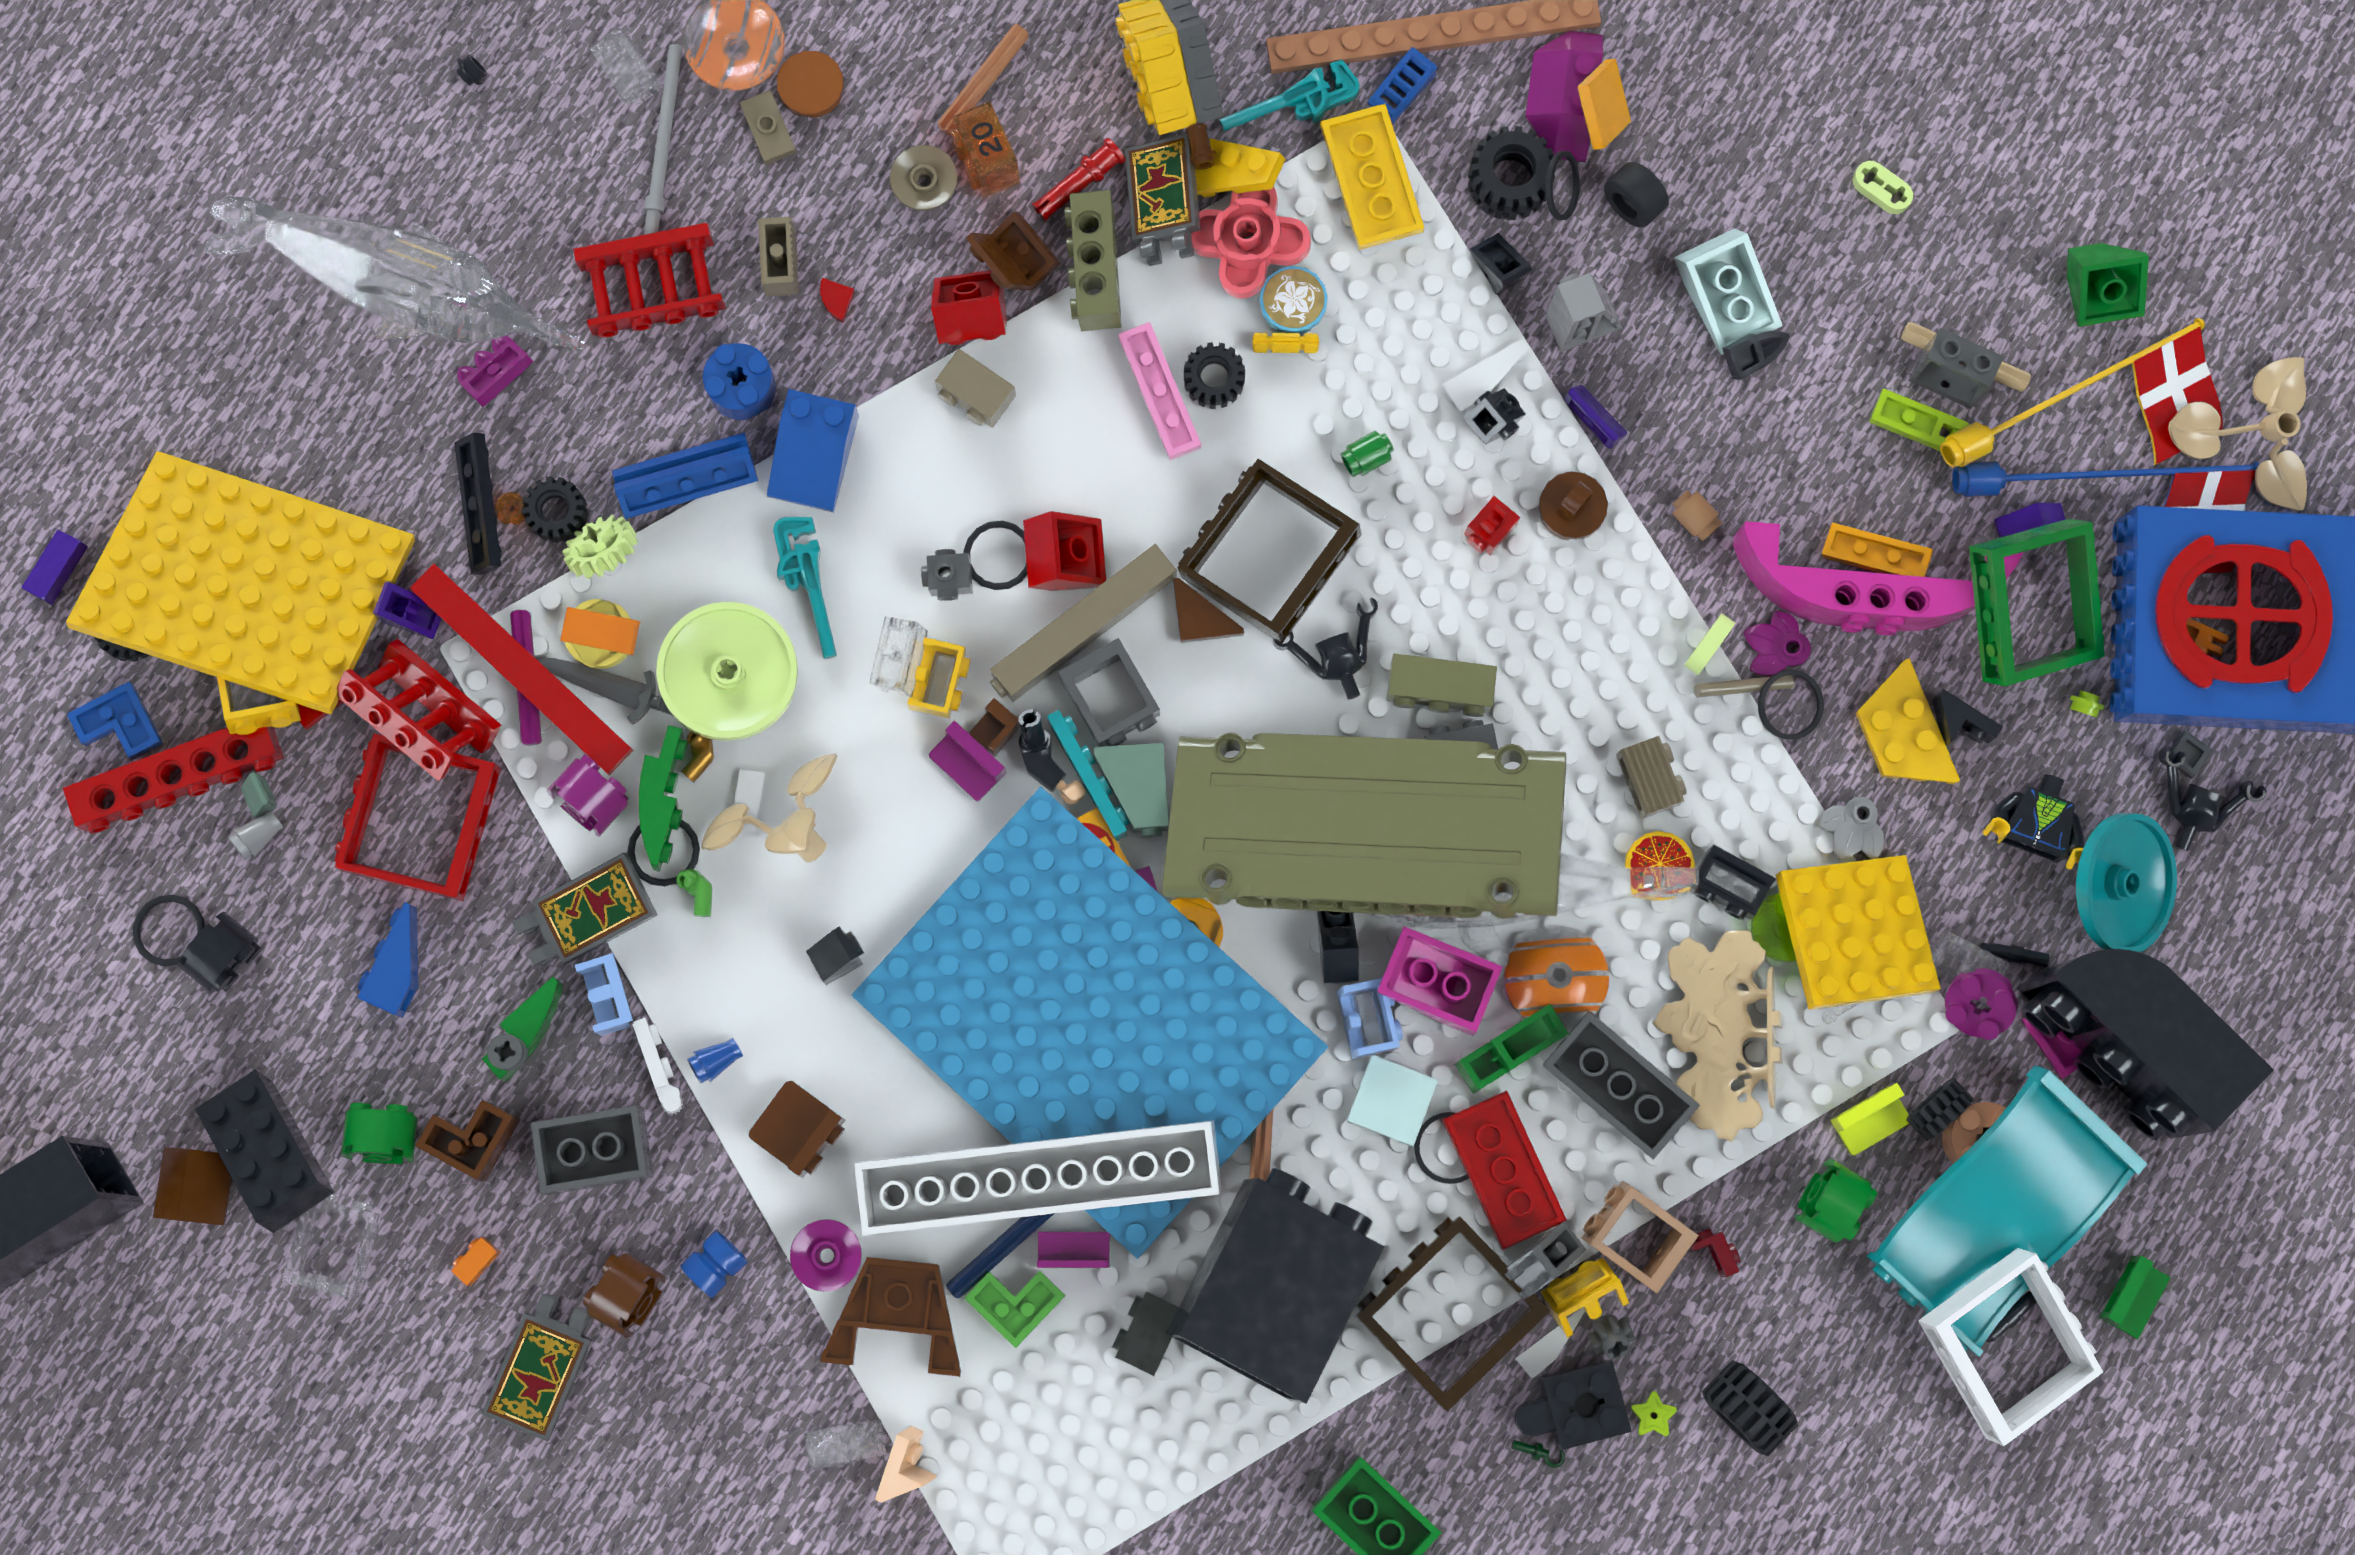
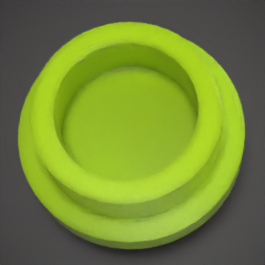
(2086, 703)

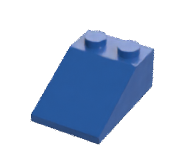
(812, 450)

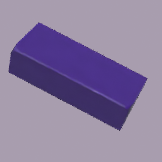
(1595, 416)
(54, 567)

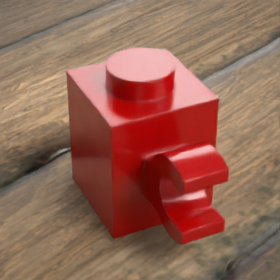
(1491, 526)

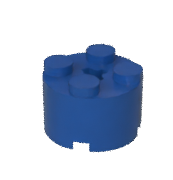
(729, 365)

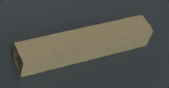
(1082, 623)

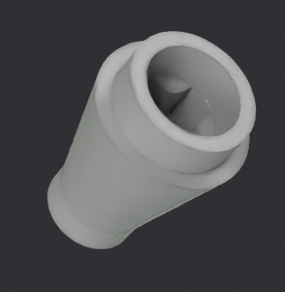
(254, 835)

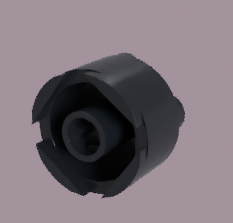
(218, 953)

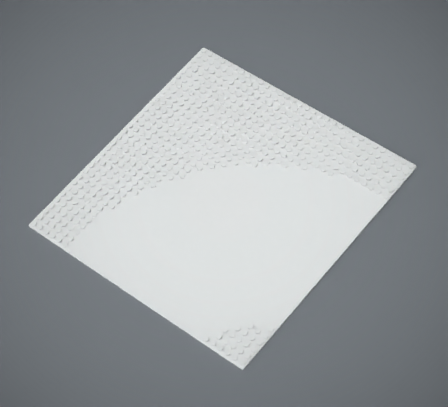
(1590, 649)

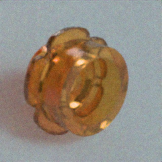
(504, 503)

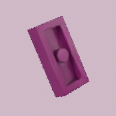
(967, 762)
(1073, 1250)

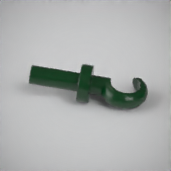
(1537, 1451)

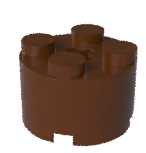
(624, 1294)

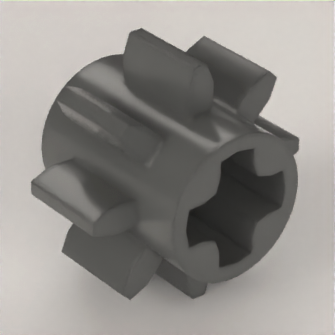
(1611, 1336)

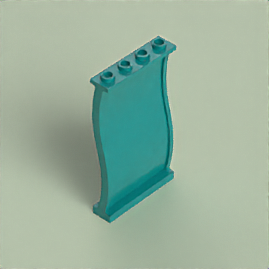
(2023, 1185)

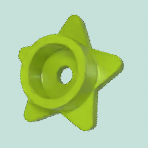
(1644, 1410)

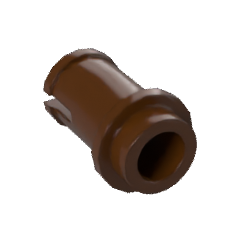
(1202, 153)

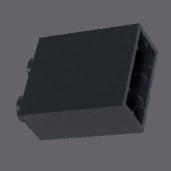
(58, 1202)
(1277, 1285)

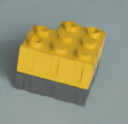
(1169, 62)

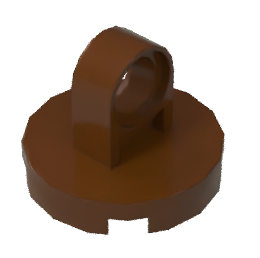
(1573, 506)

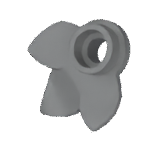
(1851, 832)

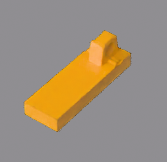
(1875, 552)

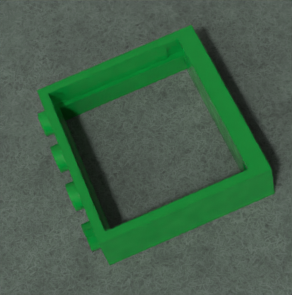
(1993, 606)

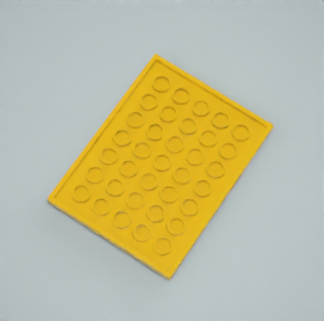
(241, 581)

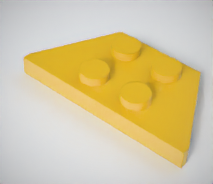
(1905, 731)

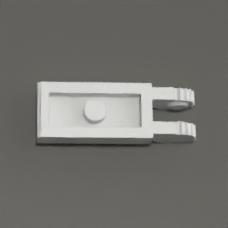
(659, 1068)

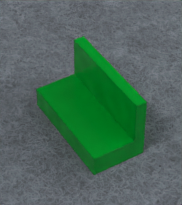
(2135, 1296)

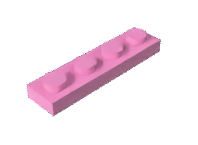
(1159, 391)

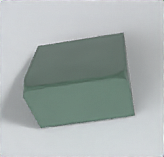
(258, 794)

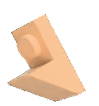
(901, 1472)

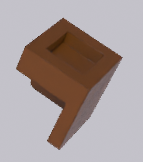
(995, 727)

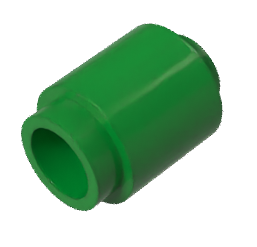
(1367, 453)

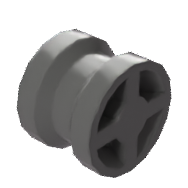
(514, 1054)

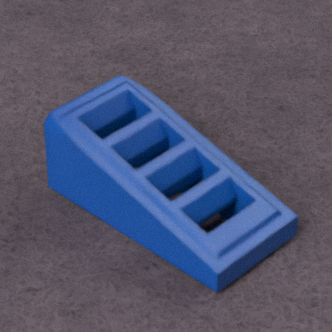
(1418, 61)

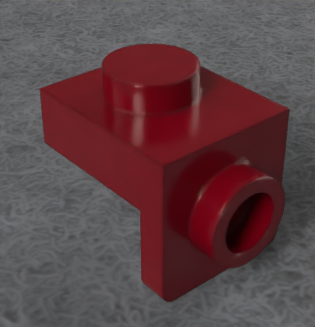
(1723, 1254)

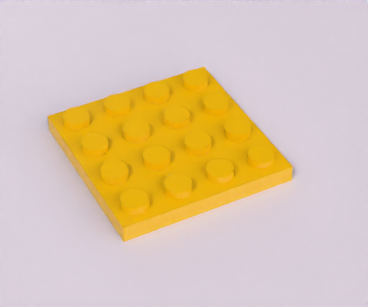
(1857, 932)

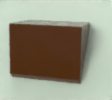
(192, 1187)

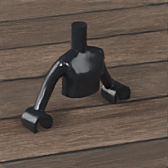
(1337, 654)
(2200, 806)

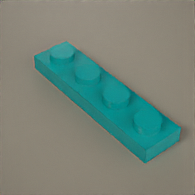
(1082, 760)

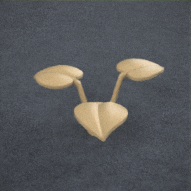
(2283, 390)
(795, 833)

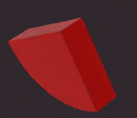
(836, 298)

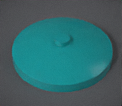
(2126, 882)

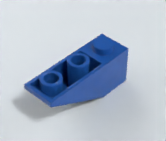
(395, 972)

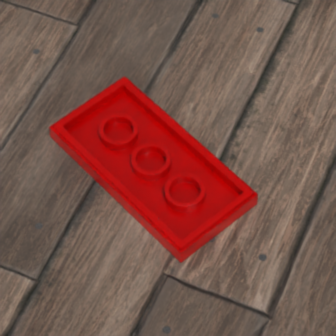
(1504, 1170)

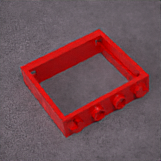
(357, 817)

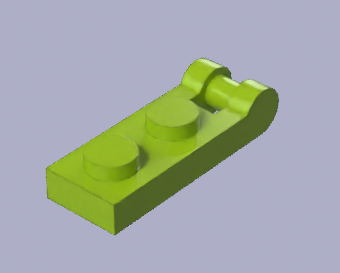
(1913, 419)

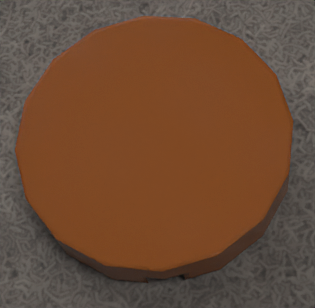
(810, 84)

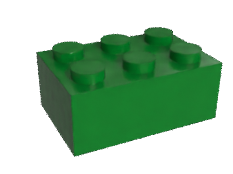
(1373, 1514)

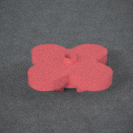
(1244, 260)

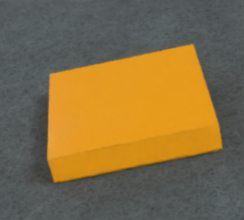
(1604, 104)

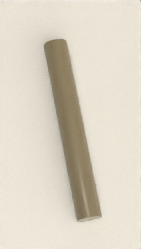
(1740, 686)

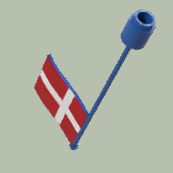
(2190, 487)

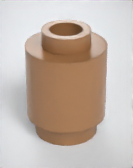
(1696, 514)

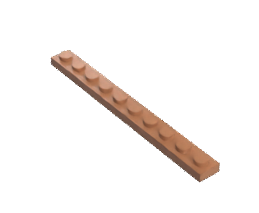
(1430, 33)

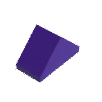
(2029, 518)
(406, 611)

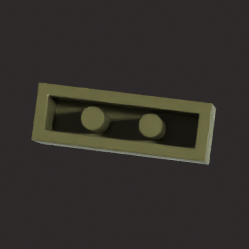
(1441, 684)

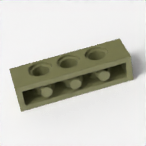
(1101, 309)

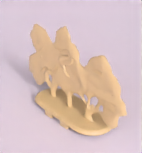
(1715, 1025)

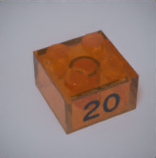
(985, 150)

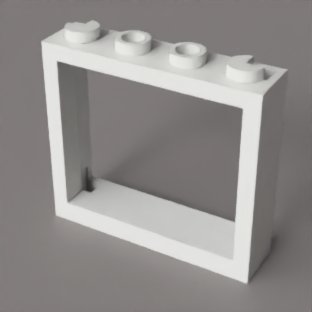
(2081, 1371)

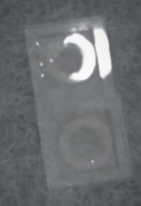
(845, 1444)

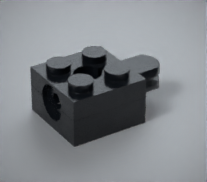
(1576, 1407)

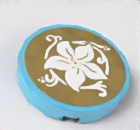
(1293, 300)

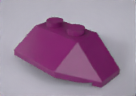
(1553, 94)

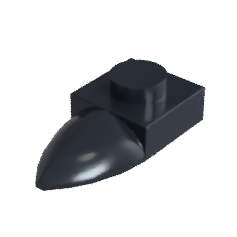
(1754, 352)

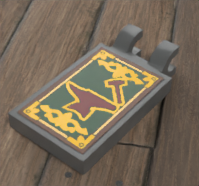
(1162, 196)
(588, 912)
(539, 1370)

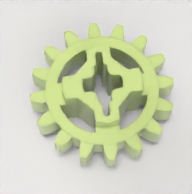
(600, 547)

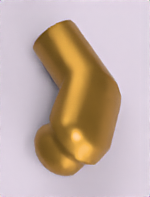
(702, 756)

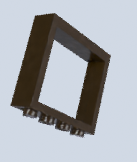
(1314, 580)
(1491, 1356)

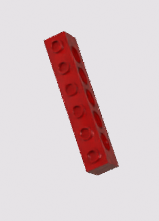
(87, 796)

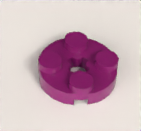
(1975, 1021)

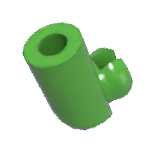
(699, 888)

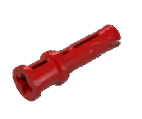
(1089, 171)

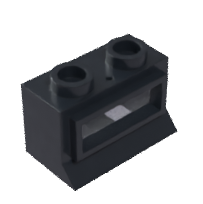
(1732, 883)

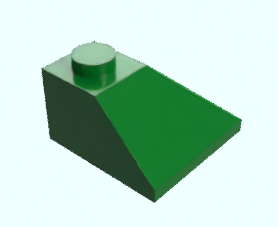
(2107, 283)

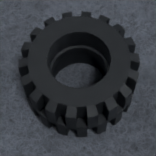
(1501, 197)
(1750, 1408)

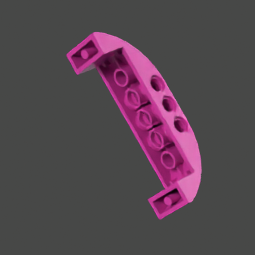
(1815, 591)

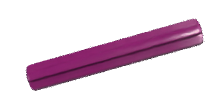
(528, 713)

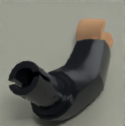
(1037, 757)

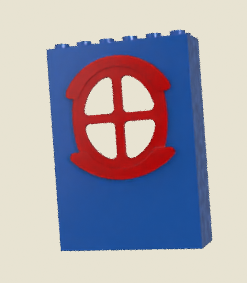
(2172, 681)

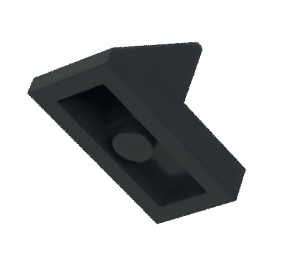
(1500, 262)
(1954, 714)

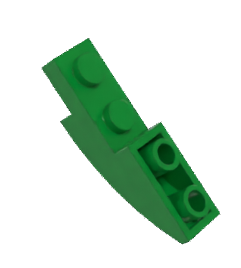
(656, 810)

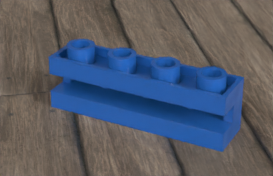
(684, 475)

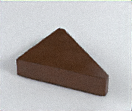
(1200, 618)

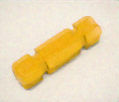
(1285, 342)

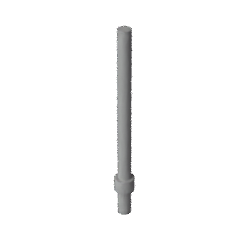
(654, 202)

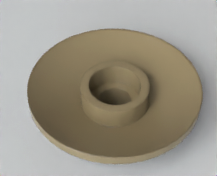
(919, 163)

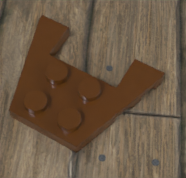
(900, 1299)

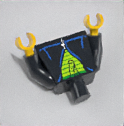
(2039, 822)

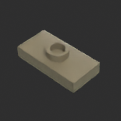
(767, 127)

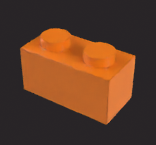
(475, 1261)

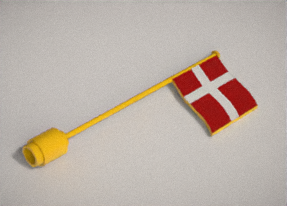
(2165, 381)

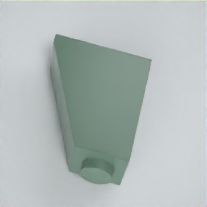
(1138, 784)

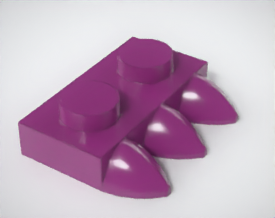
(493, 370)

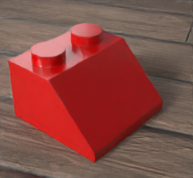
(968, 308)
(1064, 552)

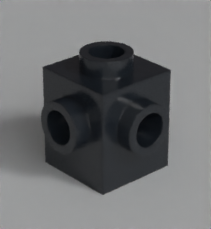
(1495, 416)

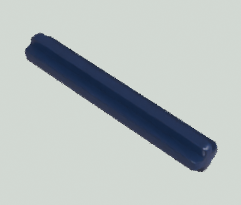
(995, 1254)

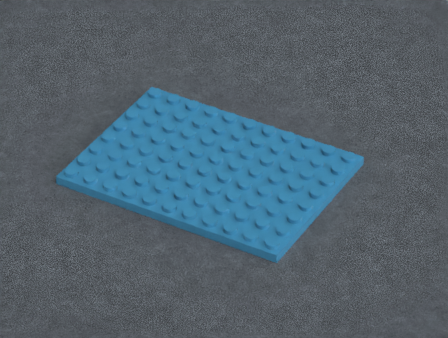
(1084, 1004)

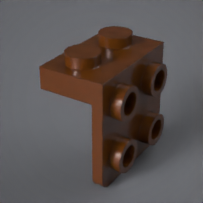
(1014, 254)
(797, 1129)

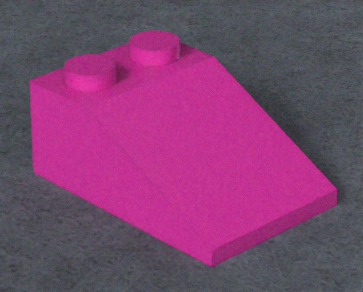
(1439, 980)

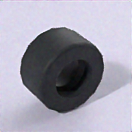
(1636, 194)

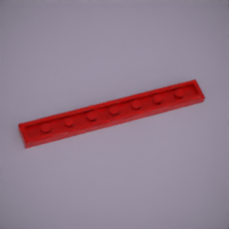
(521, 669)

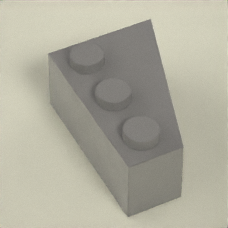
(1581, 312)

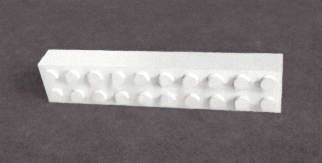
(1038, 1178)

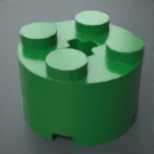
(379, 1134)
(1835, 1202)

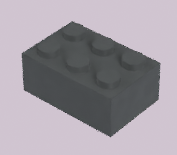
(591, 1150)

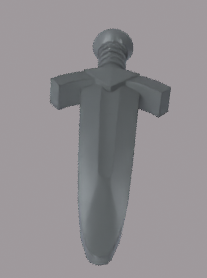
(611, 686)

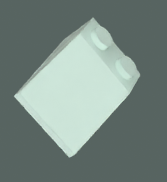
(1728, 288)

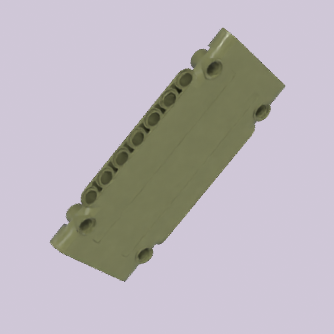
(1366, 825)

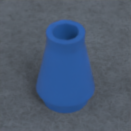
(713, 1060)

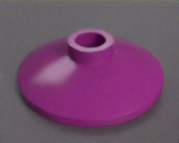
(807, 1250)

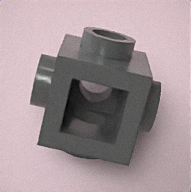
(953, 585)

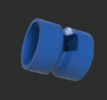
(713, 1264)

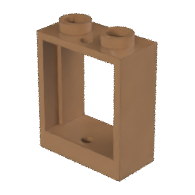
(1666, 1256)

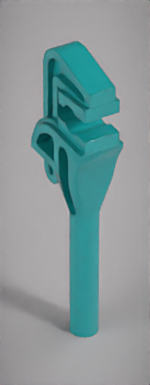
(1308, 96)
(802, 568)

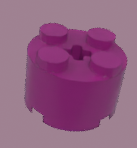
(588, 795)

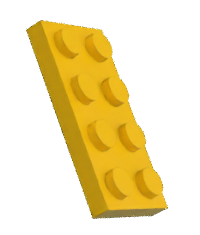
(1372, 176)

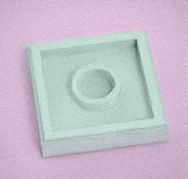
(1392, 1100)

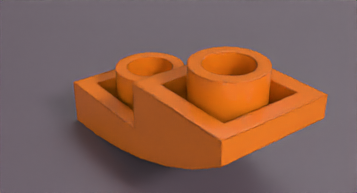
(600, 630)

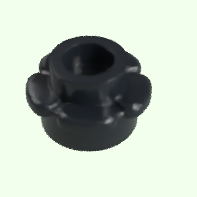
(471, 70)

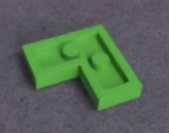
(1015, 1315)

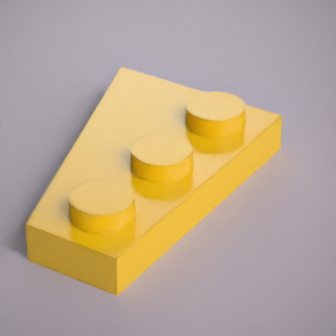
(1239, 169)

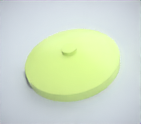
(727, 671)

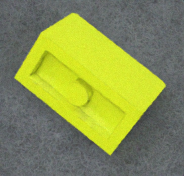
(1872, 1119)

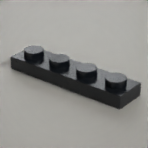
(478, 503)

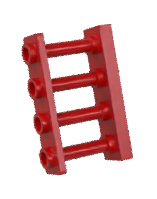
(628, 254)
(434, 692)

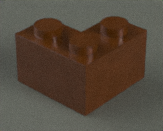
(475, 1147)

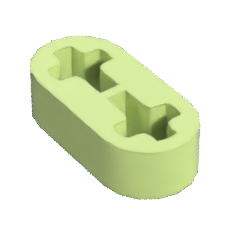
(1887, 181)
(1709, 644)

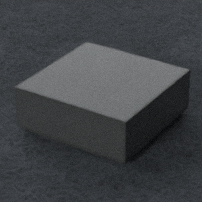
(2195, 752)

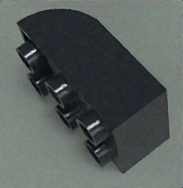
(2147, 1038)

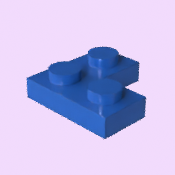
(120, 712)

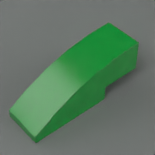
(530, 1021)
(1511, 1048)

